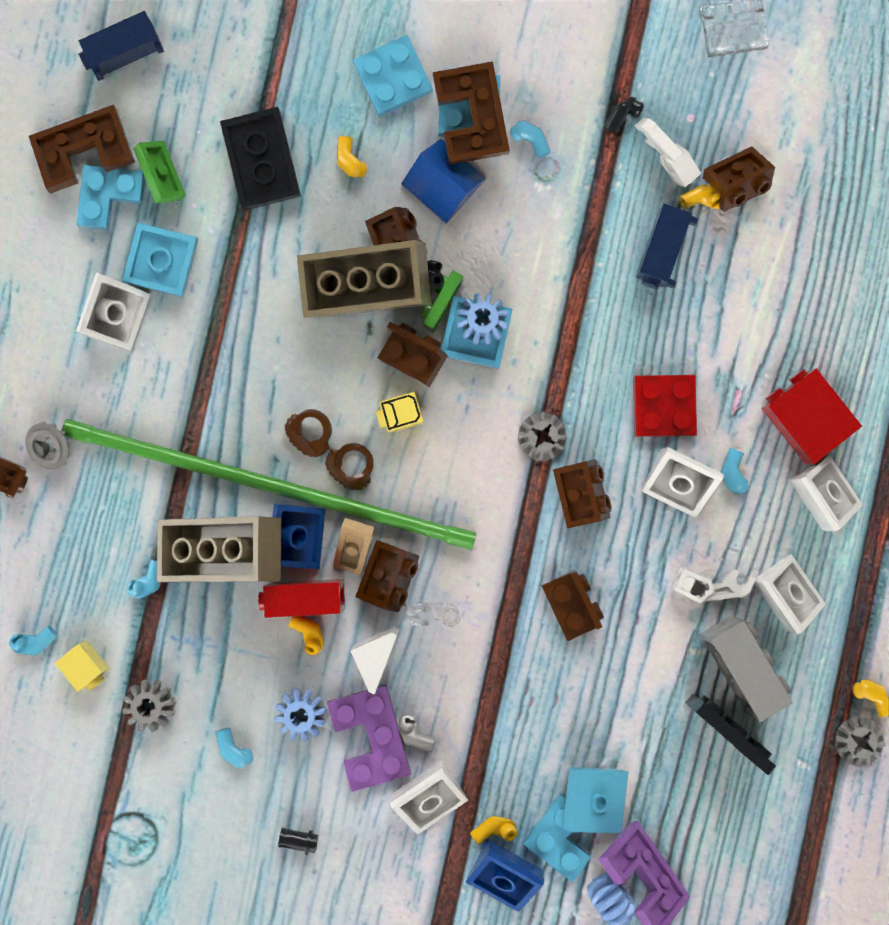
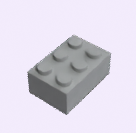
(747, 667)

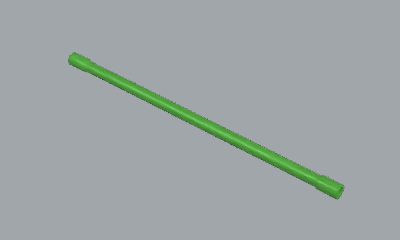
(90, 434)

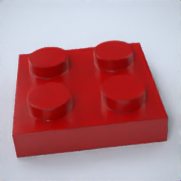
(664, 405)

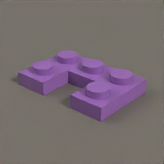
(388, 754)
(636, 852)

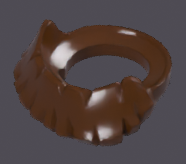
(293, 431)
(334, 463)

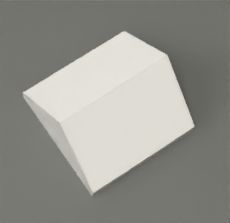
(113, 312)
(681, 481)
(827, 494)
(790, 594)
(373, 655)
(428, 798)

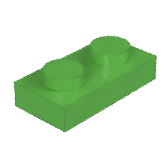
(159, 171)
(436, 311)

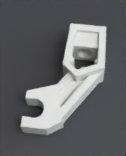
(674, 157)
(721, 590)

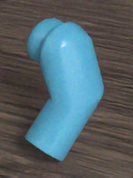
(533, 134)
(732, 476)
(145, 585)
(32, 644)
(230, 752)

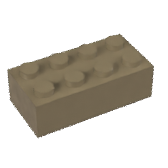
(364, 279)
(219, 549)

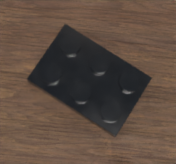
(260, 158)
(732, 732)

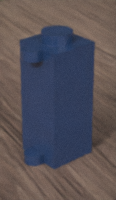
(119, 45)
(664, 246)

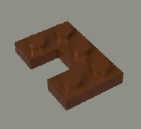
(478, 86)
(57, 144)

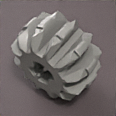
(158, 714)

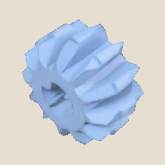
(493, 320)
(293, 705)
(611, 900)

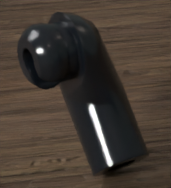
(621, 111)
(436, 279)

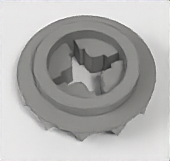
(528, 439)
(39, 449)
(846, 745)

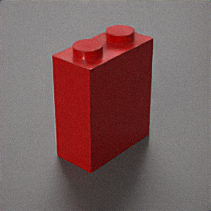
(810, 416)
(302, 598)

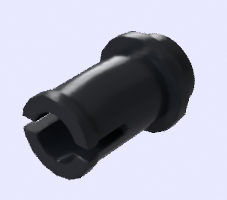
(298, 840)

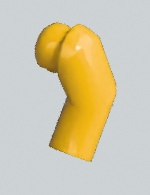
(347, 161)
(702, 194)
(311, 632)
(873, 692)
(495, 826)

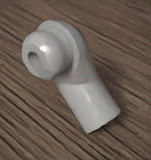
(411, 735)

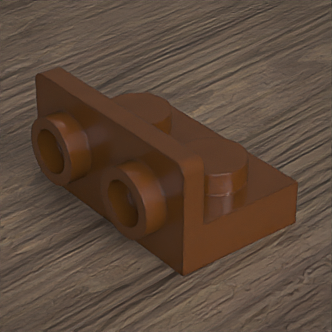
(740, 177)
(393, 226)
(412, 354)
(582, 493)
(387, 576)
(572, 605)

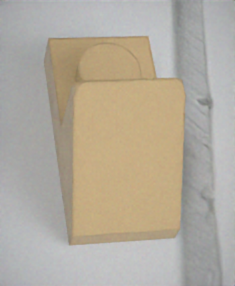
(353, 546)

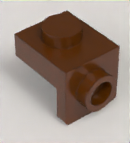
(11, 477)

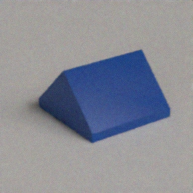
(441, 185)
(300, 535)
(505, 876)

